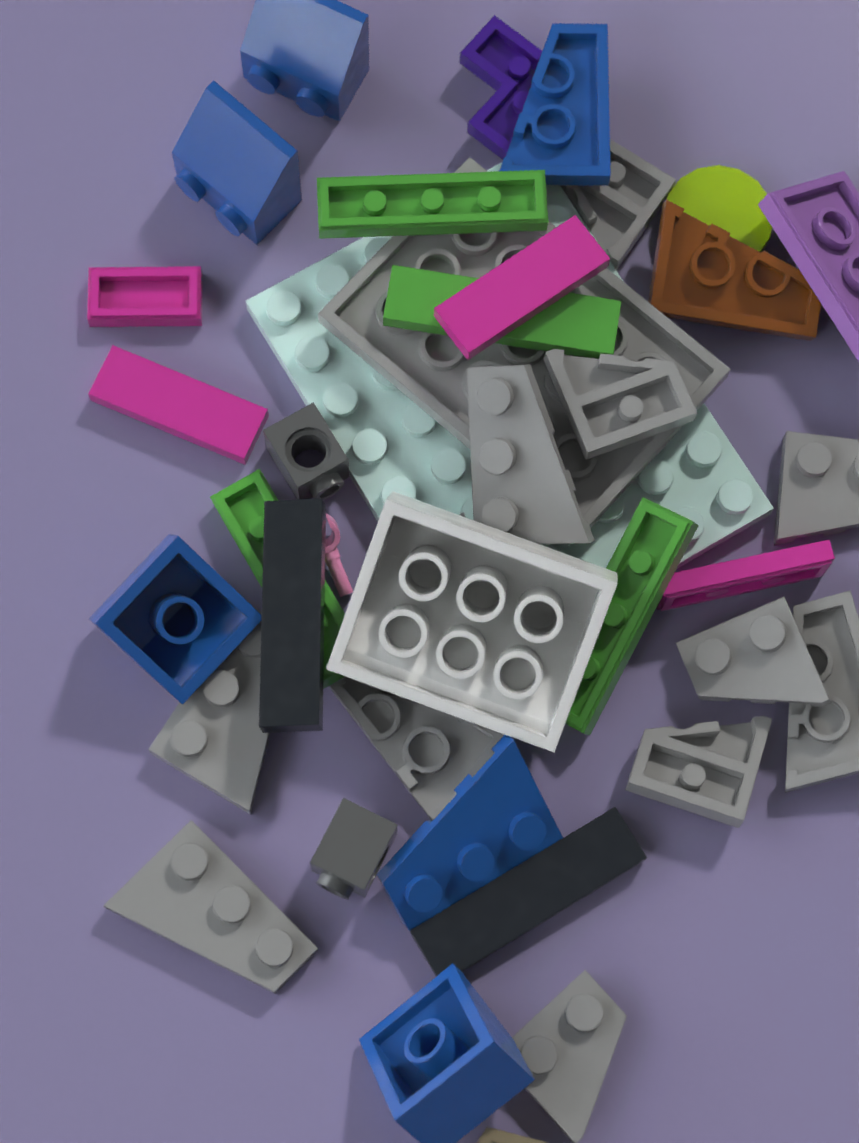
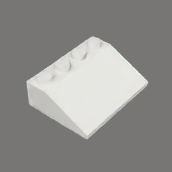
(472, 621)

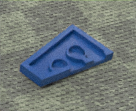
(567, 110)
(475, 839)

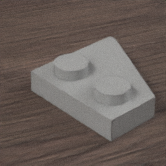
(754, 660)
(701, 767)

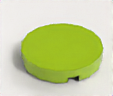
(727, 200)

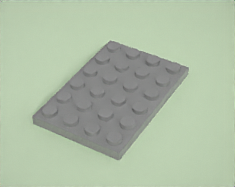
(435, 371)

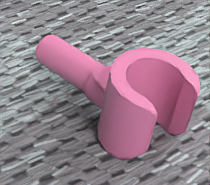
(333, 561)

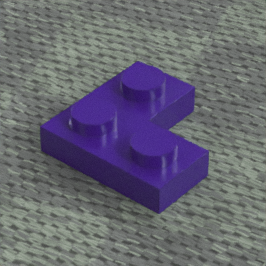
(508, 66)

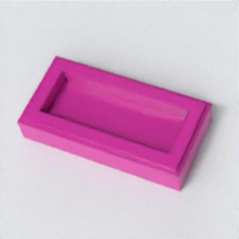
(144, 296)

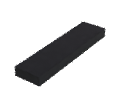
(292, 616)
(529, 894)

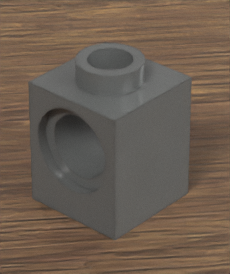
(304, 432)
(352, 850)

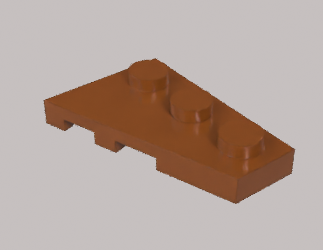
(725, 283)

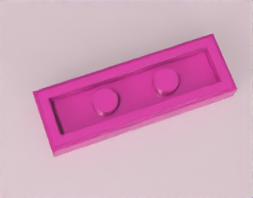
(521, 287)
(178, 404)
(747, 575)

